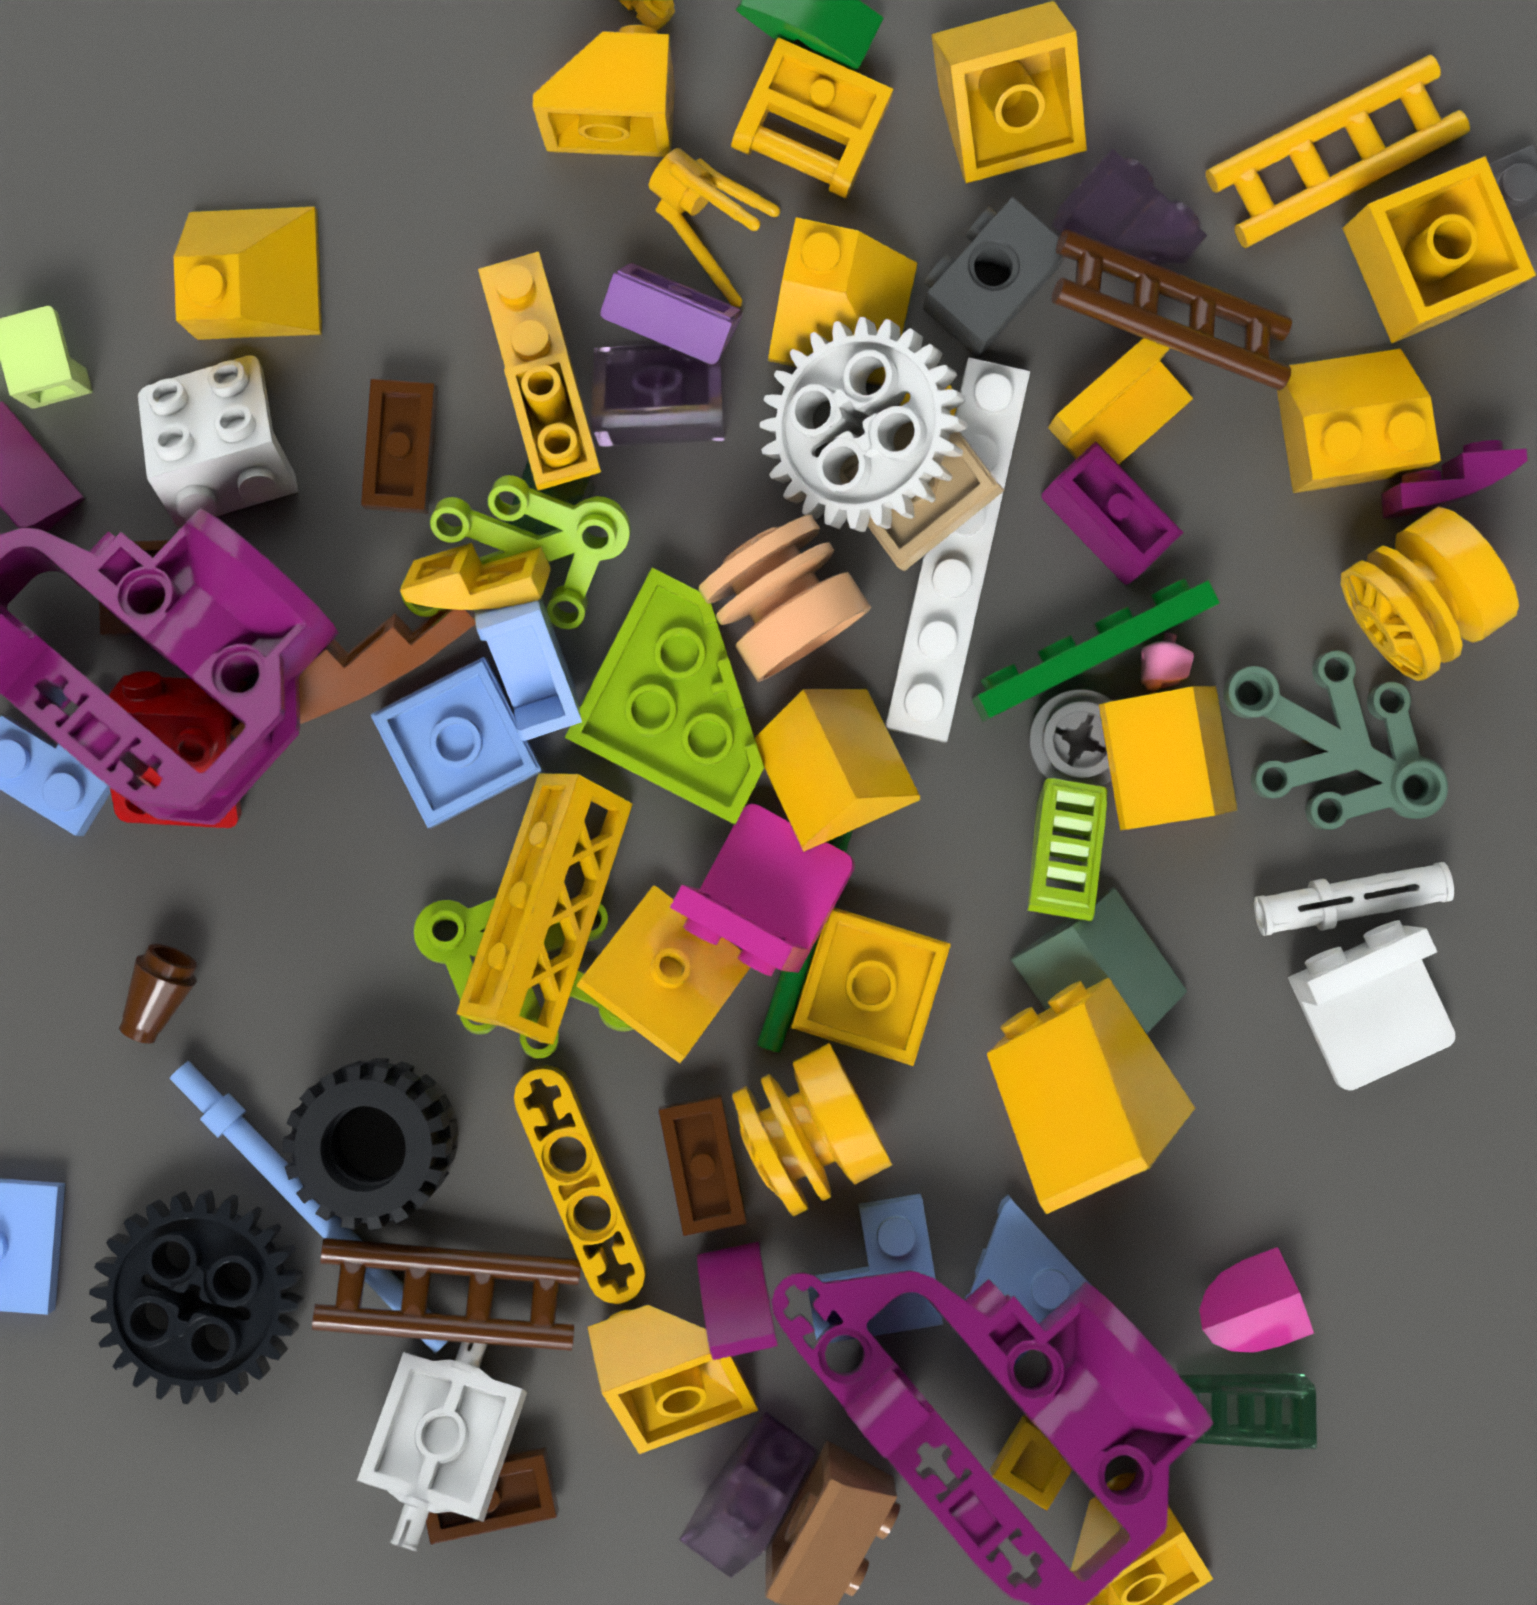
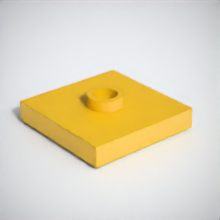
(663, 976)
(871, 986)

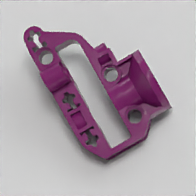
(219, 622)
(1098, 1401)

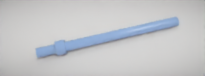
(225, 1117)

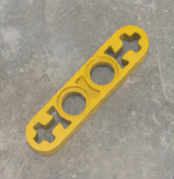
(572, 1186)

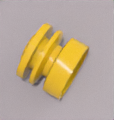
(1430, 593)
(809, 1130)

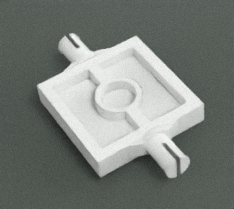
(441, 1439)

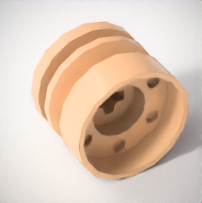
(783, 596)

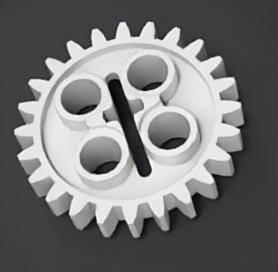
(839, 374)

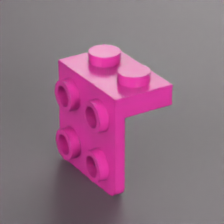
(766, 893)

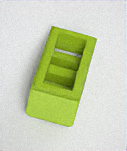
(1072, 810)

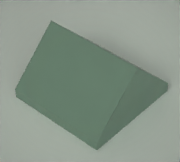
(1103, 948)

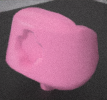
(1164, 663)

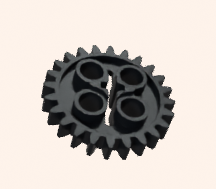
(182, 1352)

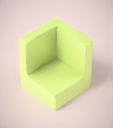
(38, 359)

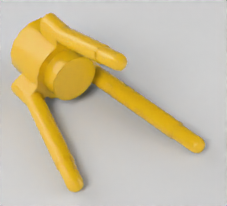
(689, 187)

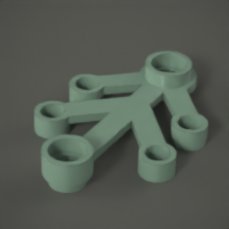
(1345, 746)

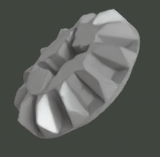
(1051, 751)

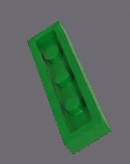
(1116, 634)

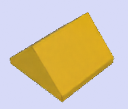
(1168, 757)
(833, 764)

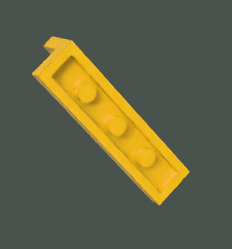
(536, 897)

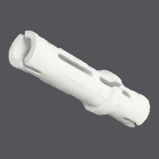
(1423, 886)

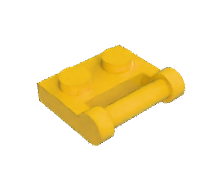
(821, 99)

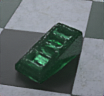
(1273, 1387)

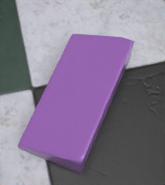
(670, 313)

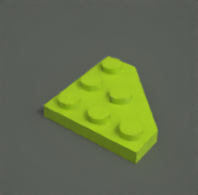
(673, 703)

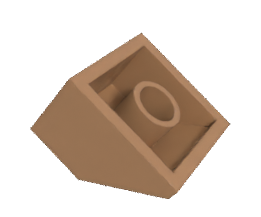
(829, 1530)

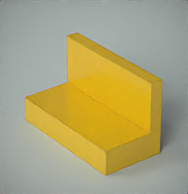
(1122, 405)

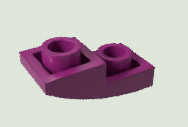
(1464, 475)
(735, 1301)

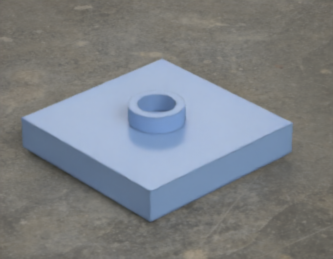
(456, 743)
(30, 1244)

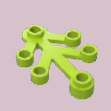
(567, 539)
(457, 958)

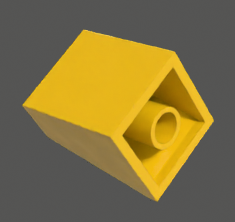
(1085, 1093)

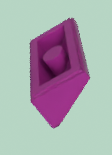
(31, 483)
(1111, 514)

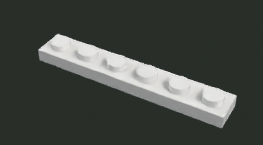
(956, 567)

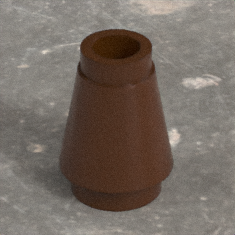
(156, 991)

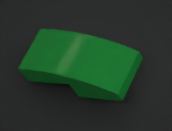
(829, 27)

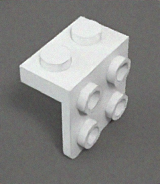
(213, 441)
(1374, 1004)

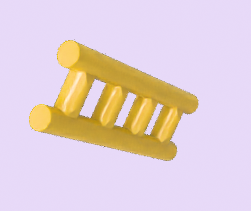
(1353, 115)

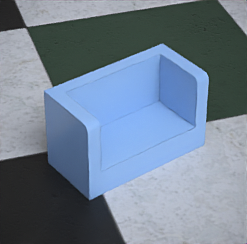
(530, 667)

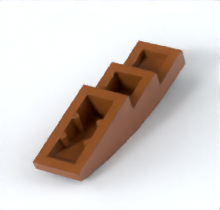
(382, 657)

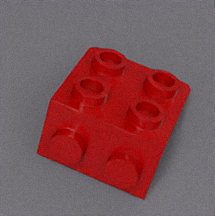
(185, 722)

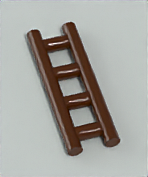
(1142, 315)
(418, 1264)

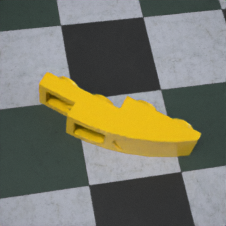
(539, 371)

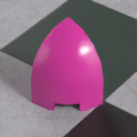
(1254, 1306)

